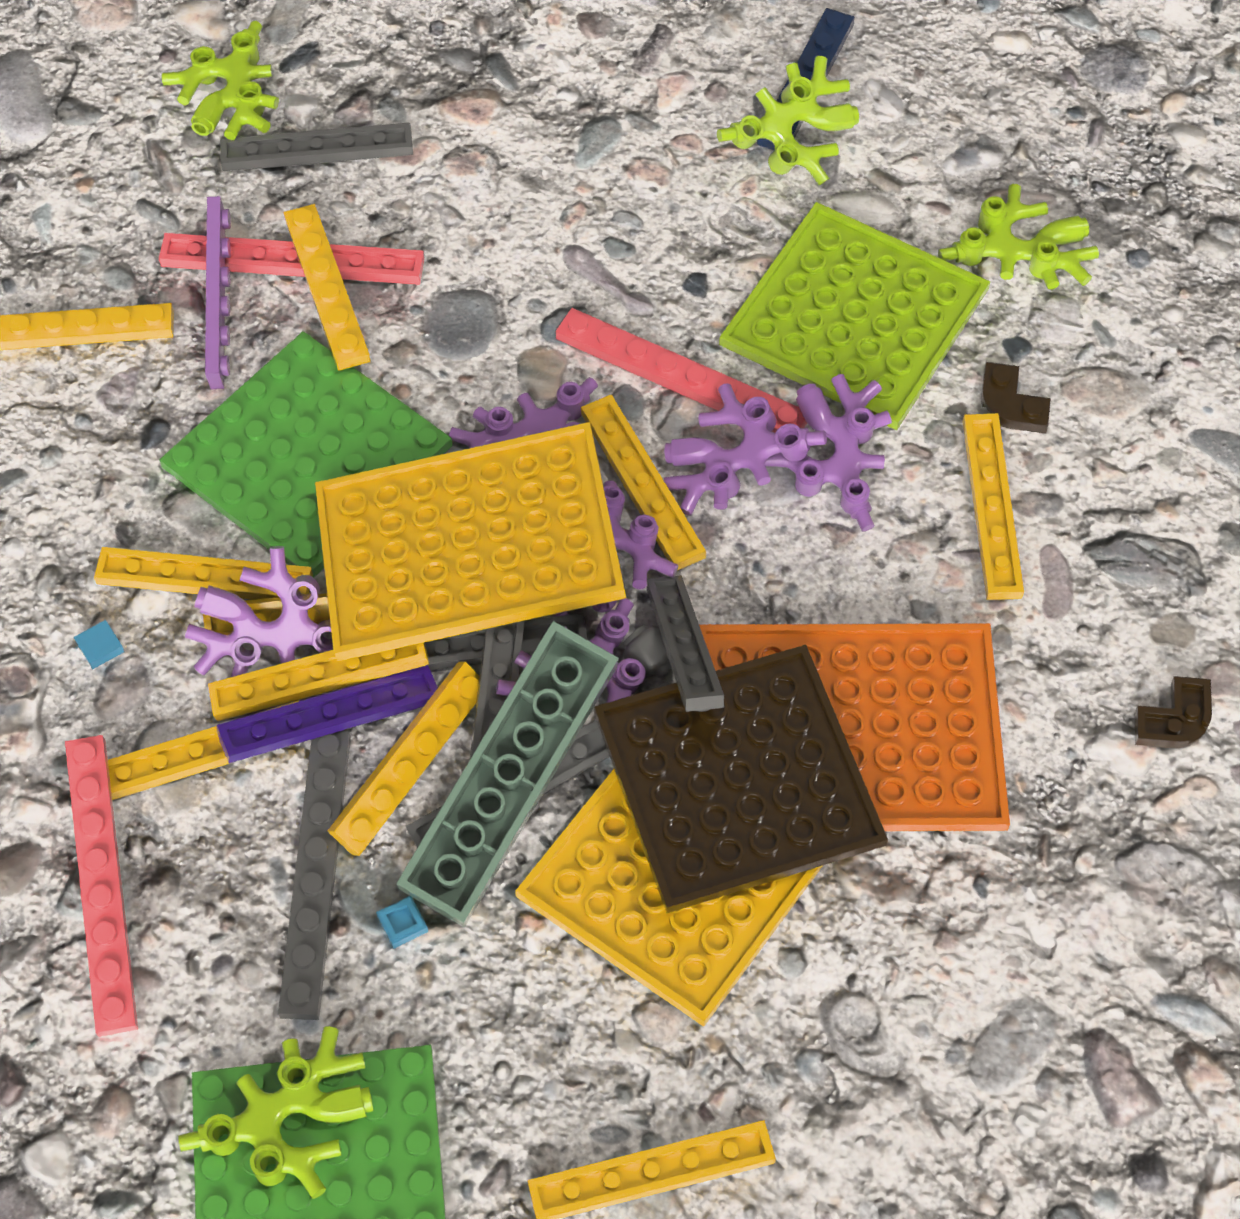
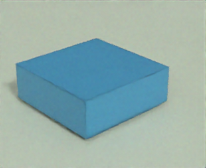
(99, 644)
(402, 922)

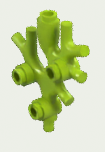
(239, 93)
(797, 105)
(1041, 250)
(266, 1111)

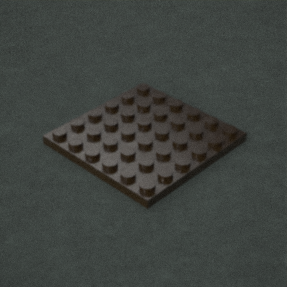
(742, 786)

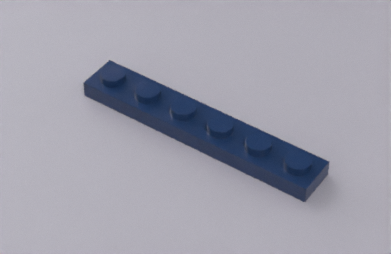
(825, 41)

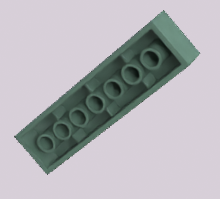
(508, 774)

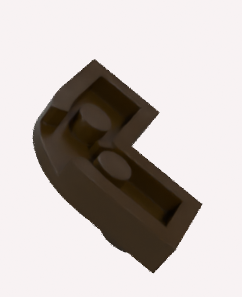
(1014, 409)
(1180, 724)

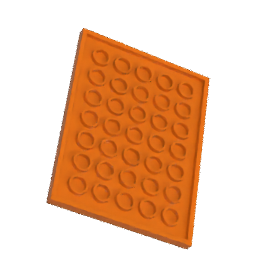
(912, 709)

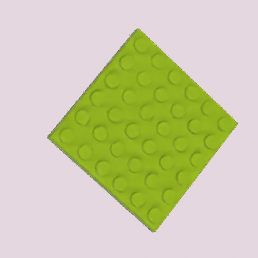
(856, 308)

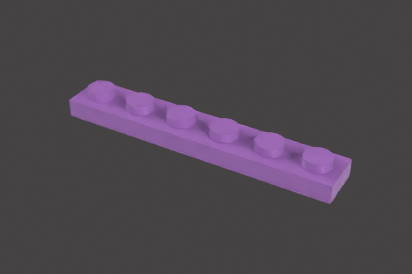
(217, 304)

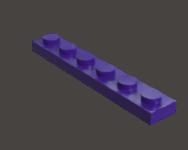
(326, 714)

